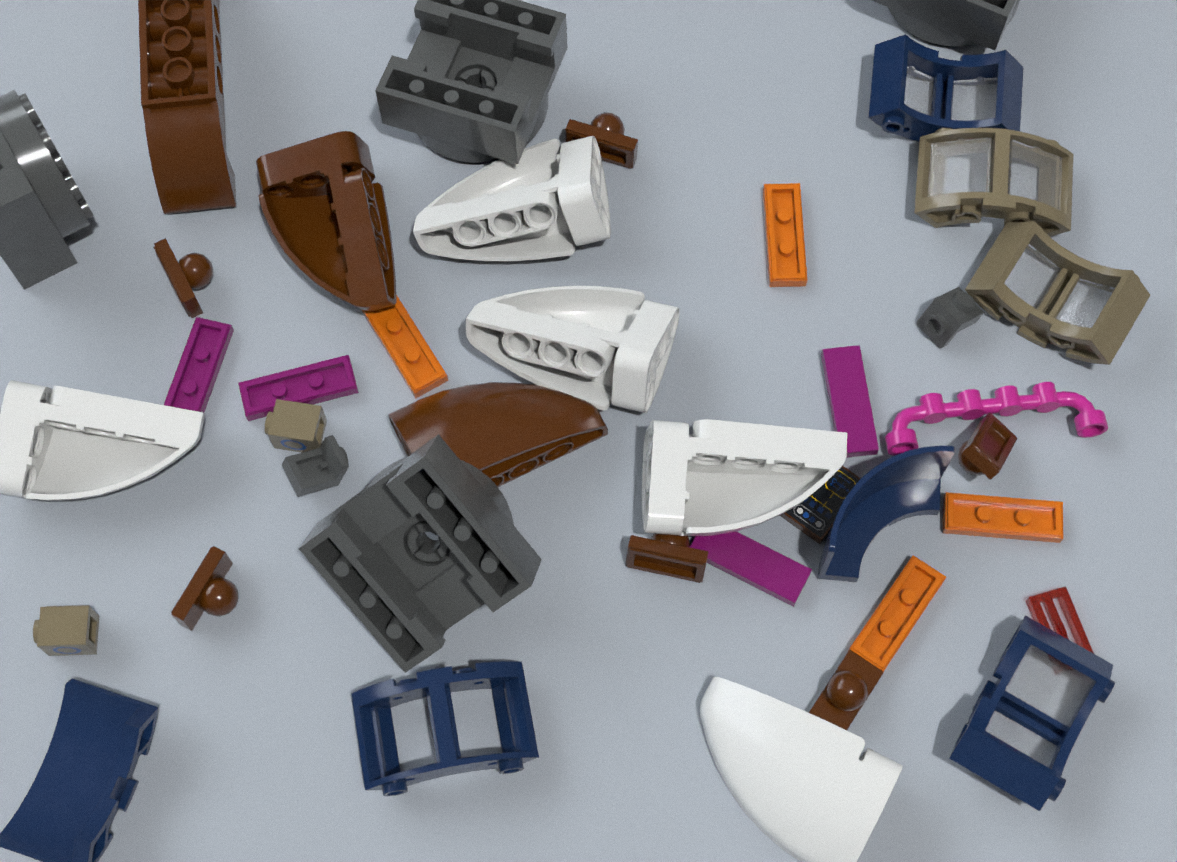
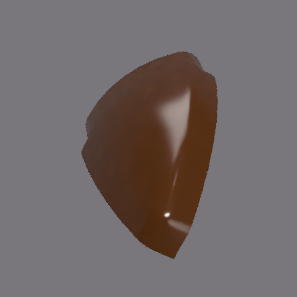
(332, 217)
(501, 426)

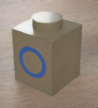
(295, 426)
(67, 630)

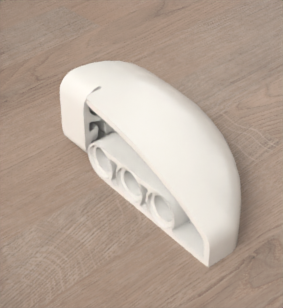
(522, 208)
(580, 341)
(86, 442)
(731, 473)
(796, 773)

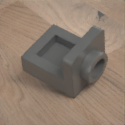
(948, 316)
(317, 468)

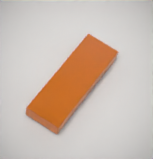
(784, 235)
(407, 348)
(1003, 517)
(897, 613)

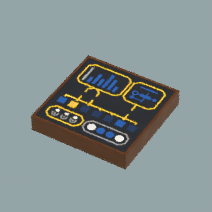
(819, 510)

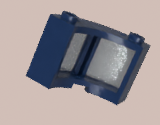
(922, 93)
(1032, 713)

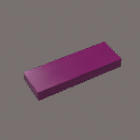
(199, 365)
(304, 384)
(850, 399)
(755, 564)

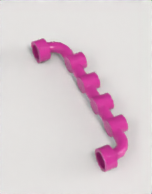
(1006, 403)

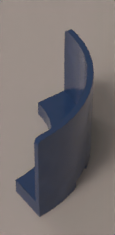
(887, 494)
(82, 776)

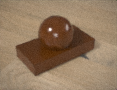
(610, 137)
(190, 272)
(987, 448)
(667, 556)
(207, 591)
(847, 691)

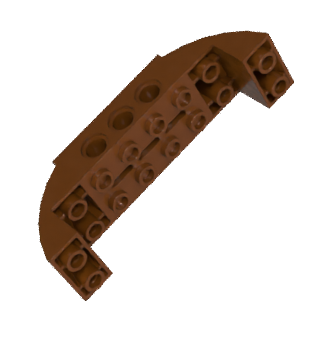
(185, 104)

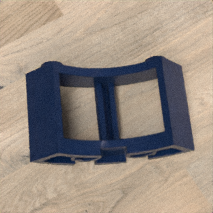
(377, 734)

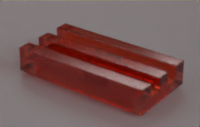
(1068, 609)

